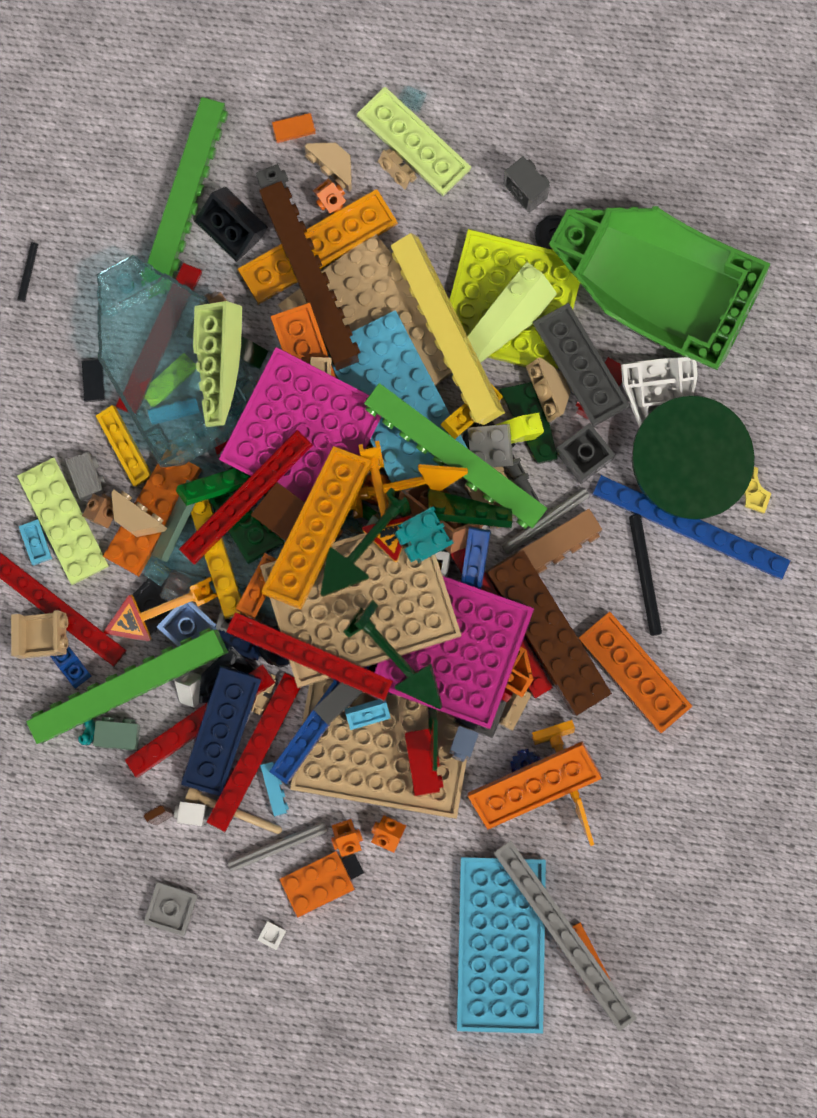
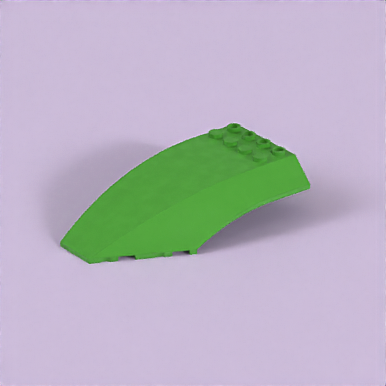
(662, 277)

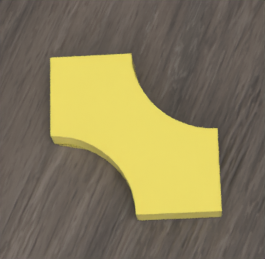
(756, 496)

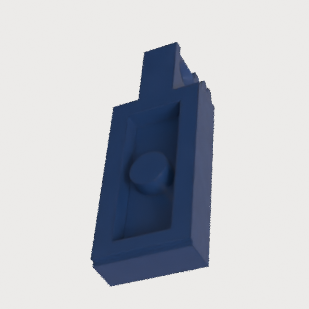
(241, 646)

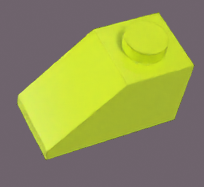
(525, 427)

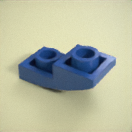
(72, 668)

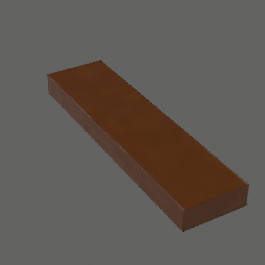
(158, 815)

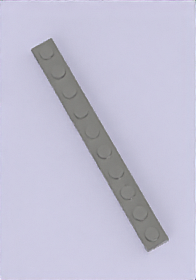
(565, 936)

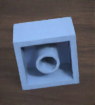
(184, 623)

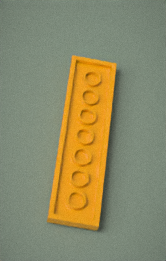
(331, 239)
(316, 527)

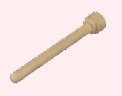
(196, 796)

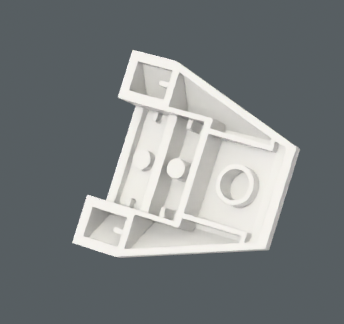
(656, 382)

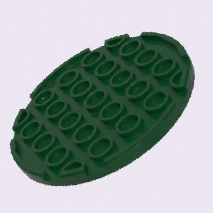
(693, 457)

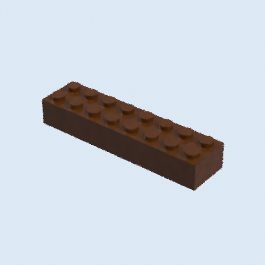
(551, 634)

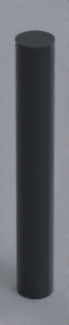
(27, 272)

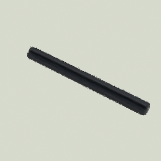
(645, 575)

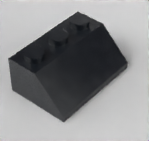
(230, 223)

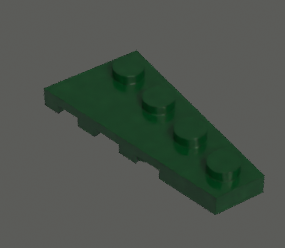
(523, 401)

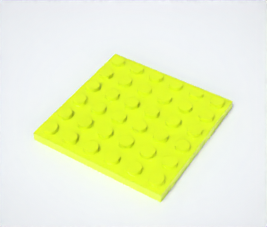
(486, 270)

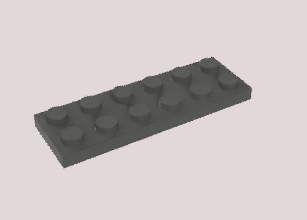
(581, 364)

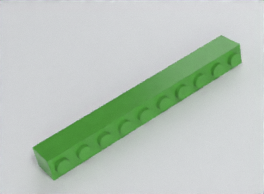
(187, 186)
(453, 454)
(127, 686)

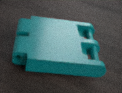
(423, 535)

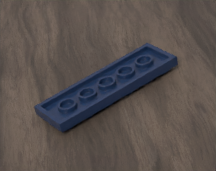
(220, 730)

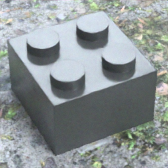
(526, 184)
(585, 453)

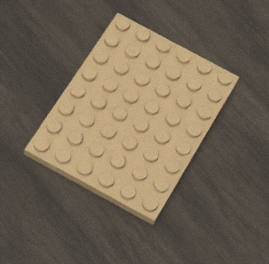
(370, 287)
(410, 610)
(373, 760)

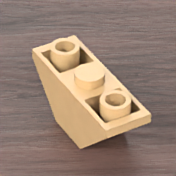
(332, 162)
(550, 388)
(134, 517)

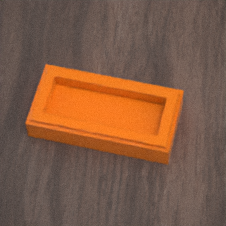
(293, 128)

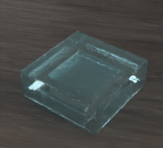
(414, 99)
(158, 572)

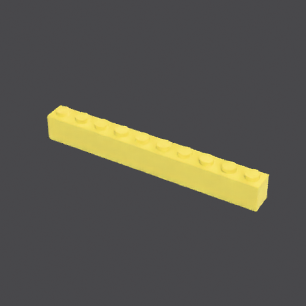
(447, 329)

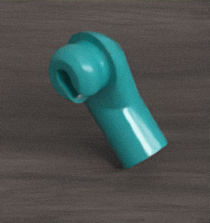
(88, 734)

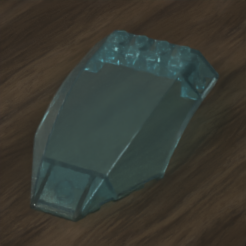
(151, 360)

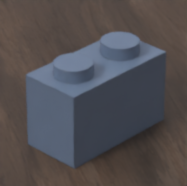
(463, 744)

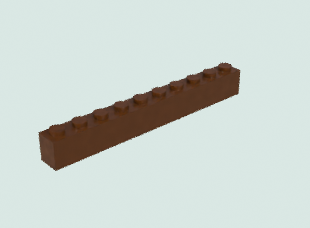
(309, 276)

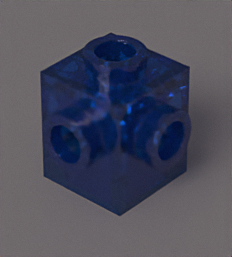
(523, 755)

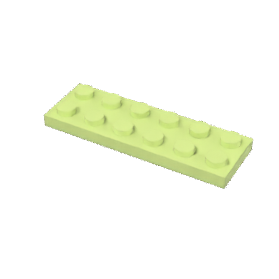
(414, 141)
(63, 521)

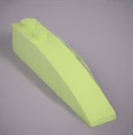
(512, 311)
(218, 355)

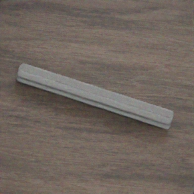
(545, 521)
(277, 846)

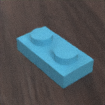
(35, 542)
(367, 714)

